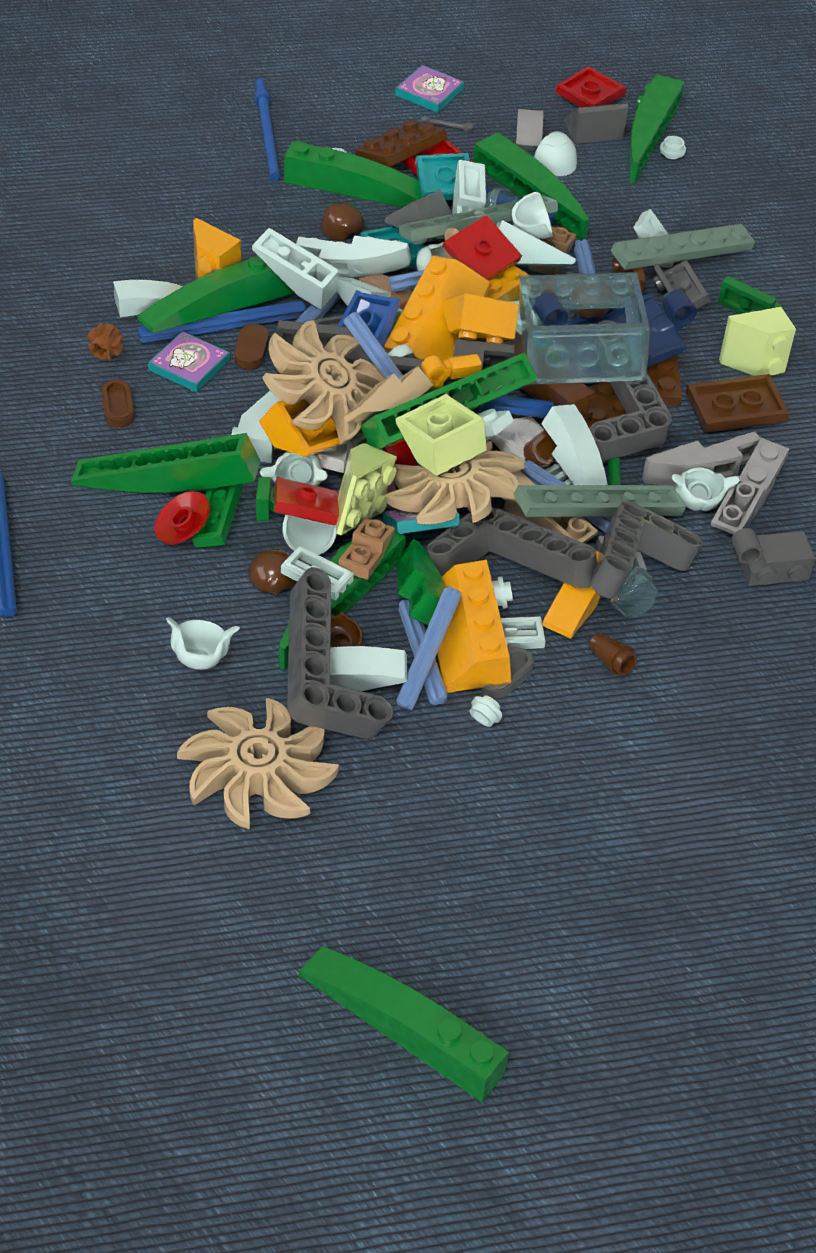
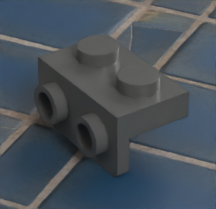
(681, 278)

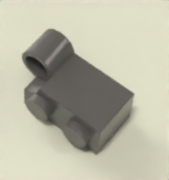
(773, 556)

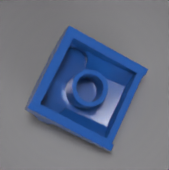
(376, 311)

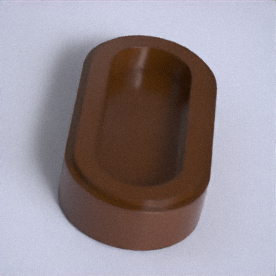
(251, 346)
(117, 403)
(540, 449)

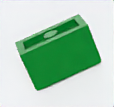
(744, 298)

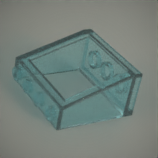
(586, 350)

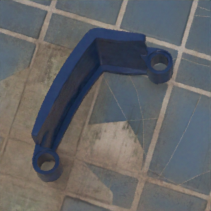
(663, 325)

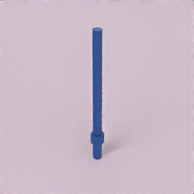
(263, 100)

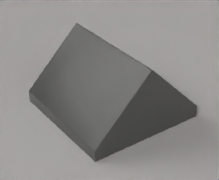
(597, 123)
(421, 209)

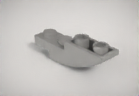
(719, 458)
(752, 490)

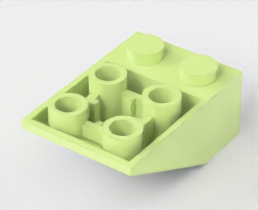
(364, 486)

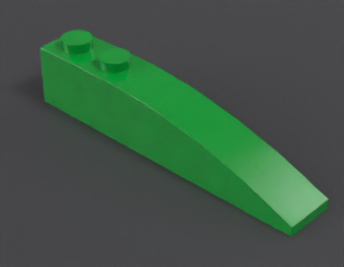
(651, 119)
(348, 175)
(524, 175)
(215, 294)
(470, 391)
(173, 467)
(356, 589)
(410, 1021)

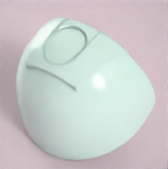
(557, 154)
(532, 216)
(308, 534)

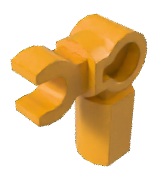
(453, 367)

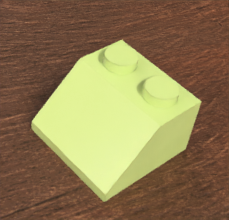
(758, 342)
(443, 434)

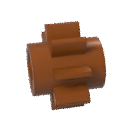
(105, 341)

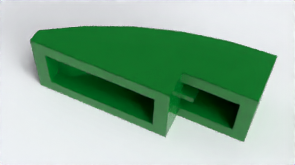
(419, 582)

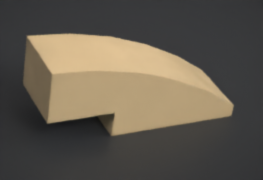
(389, 394)

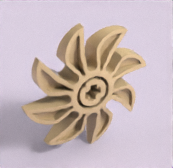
(320, 378)
(464, 485)
(257, 762)

